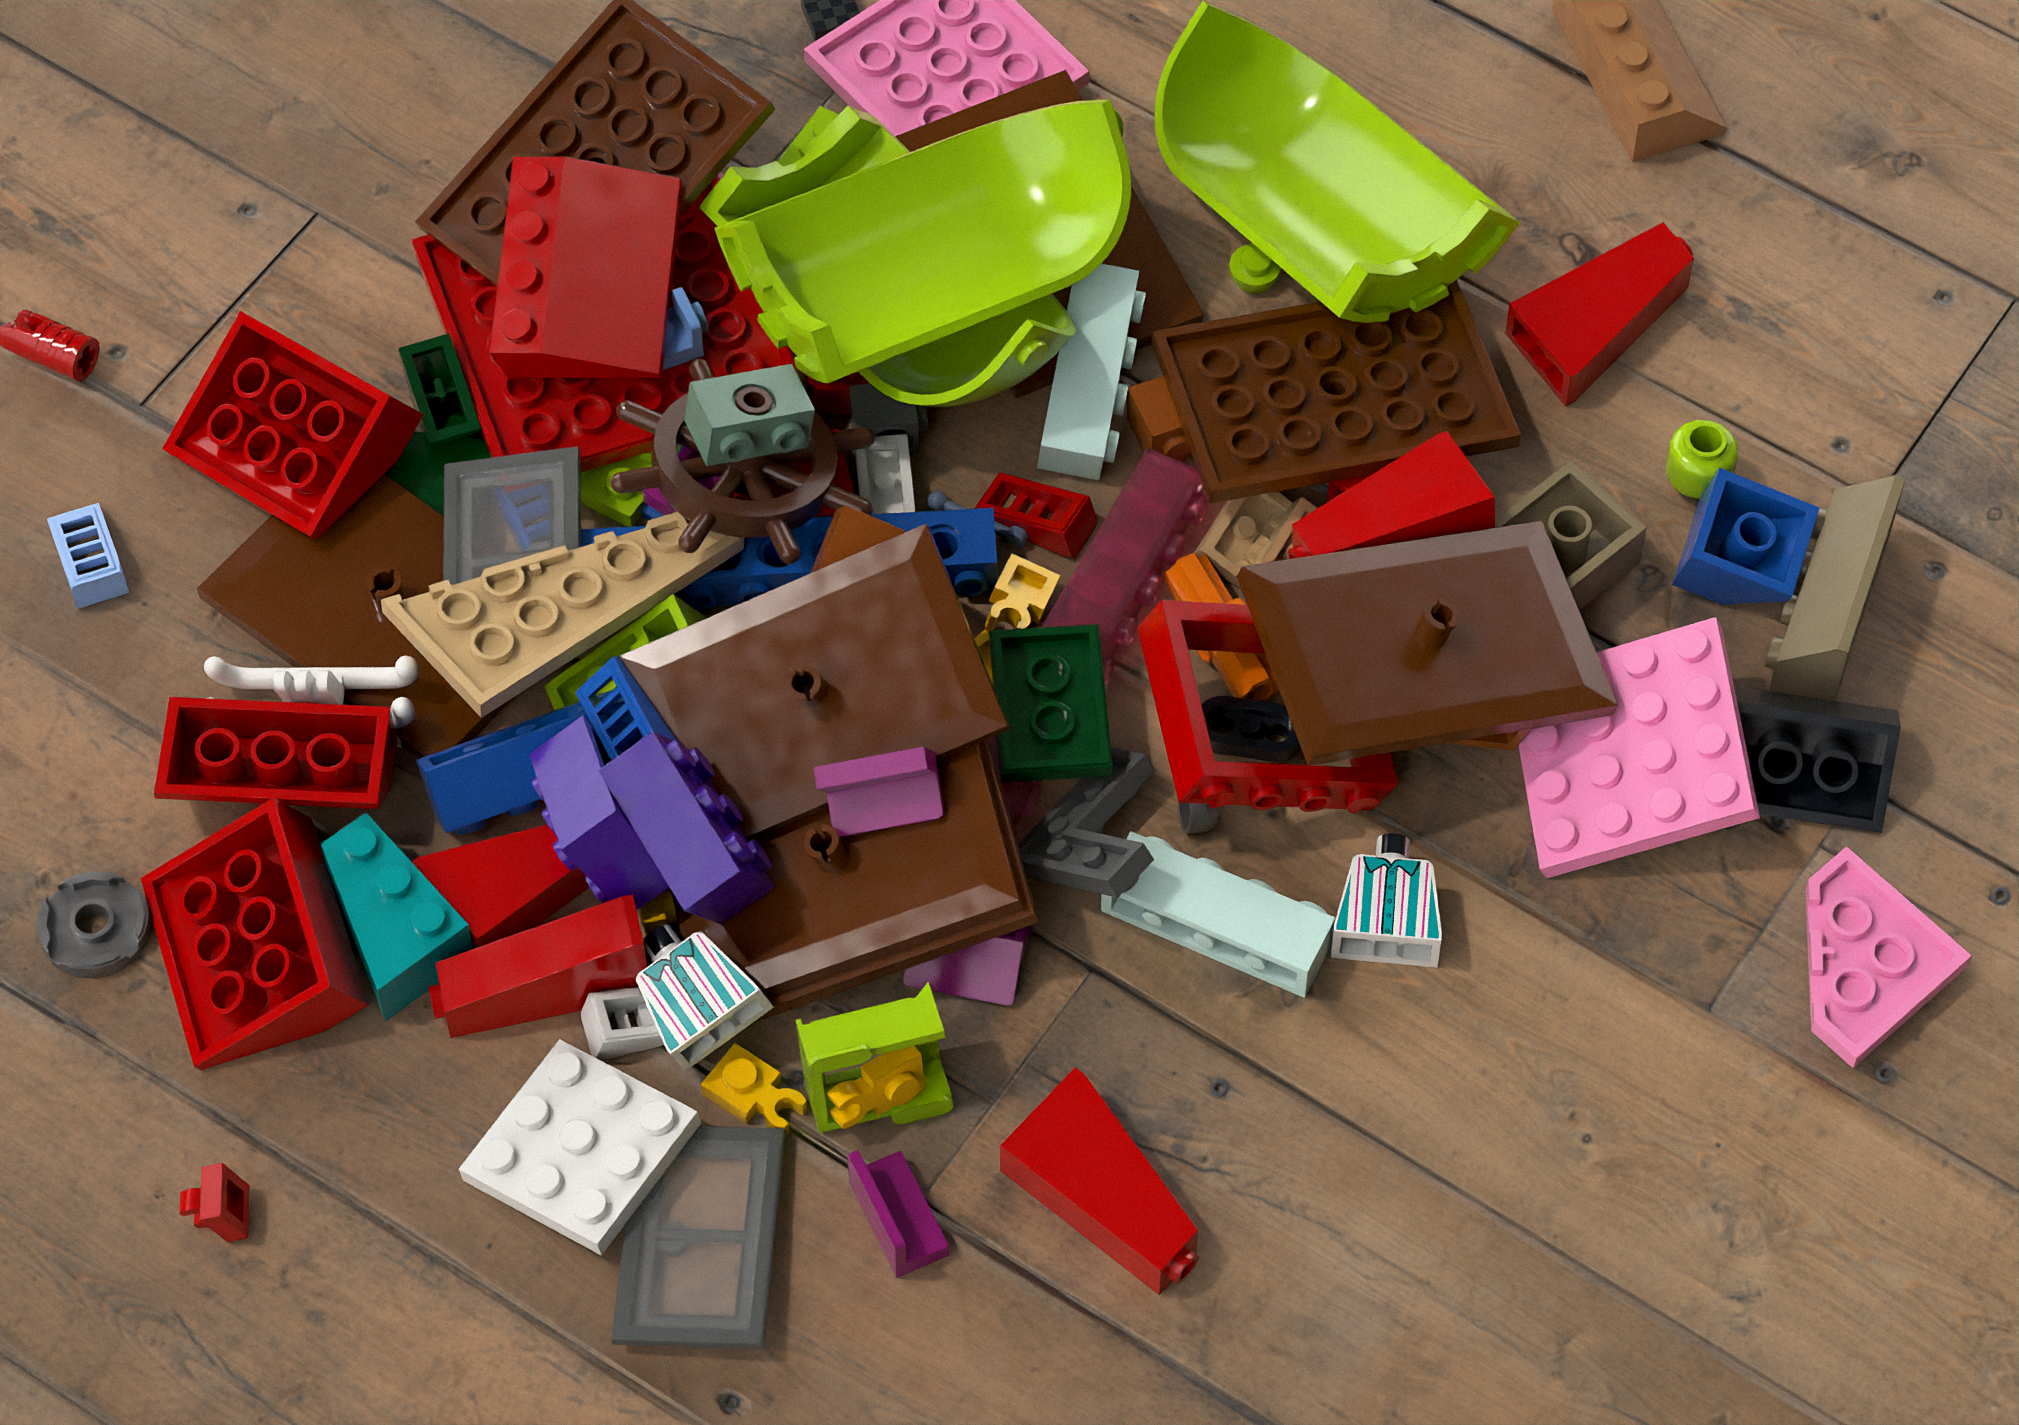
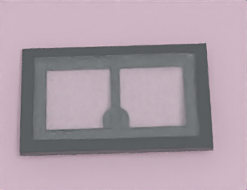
(509, 509)
(704, 1245)

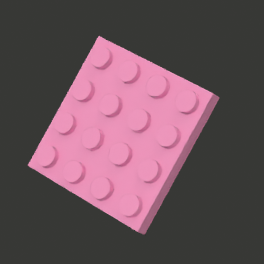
(936, 58)
(1654, 769)

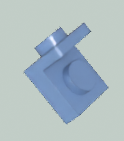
(684, 330)

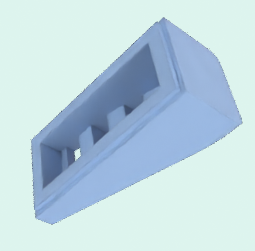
(94, 585)

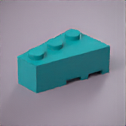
(392, 914)

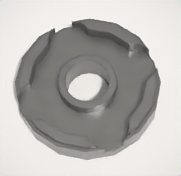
(100, 952)

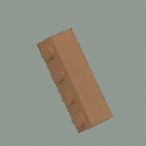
(1639, 74)

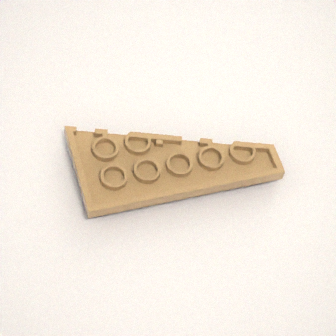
(548, 607)

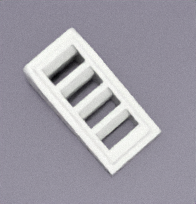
(623, 1040)

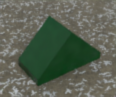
(439, 390)

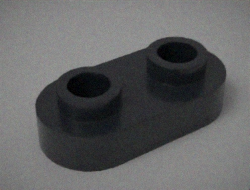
(1250, 727)

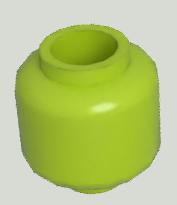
(1697, 454)

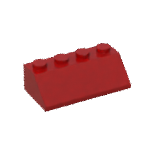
(278, 751)

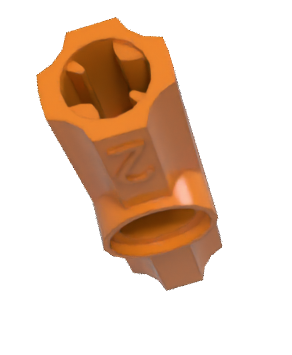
(1243, 673)

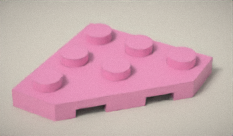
(1869, 957)

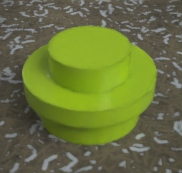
(1253, 269)

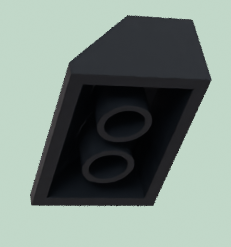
(1819, 757)

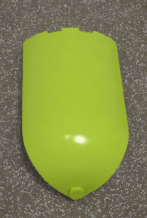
(1318, 172)
(935, 237)
(942, 372)

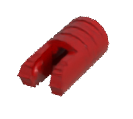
(51, 345)

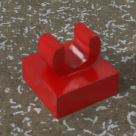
(219, 1203)

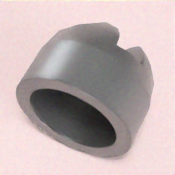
(1198, 817)

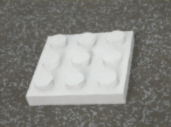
(580, 1146)

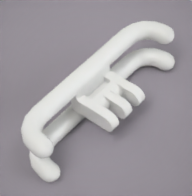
(321, 684)

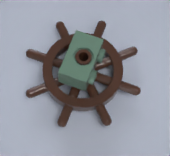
(745, 434)

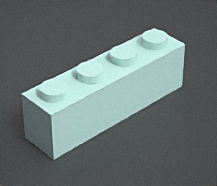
(1088, 374)
(1226, 917)

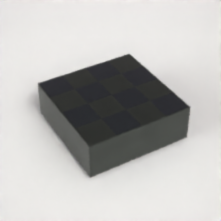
(827, 14)

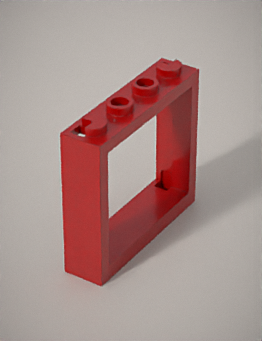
(1165, 641)

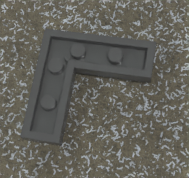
(1068, 840)

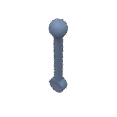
(1015, 535)

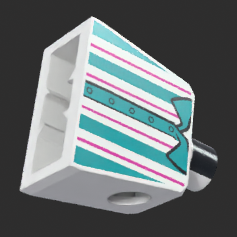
(1389, 908)
(696, 994)

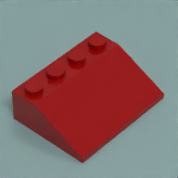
(585, 270)
(289, 428)
(253, 937)

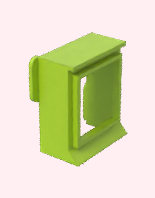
(868, 1032)

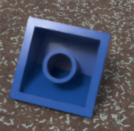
(1745, 542)

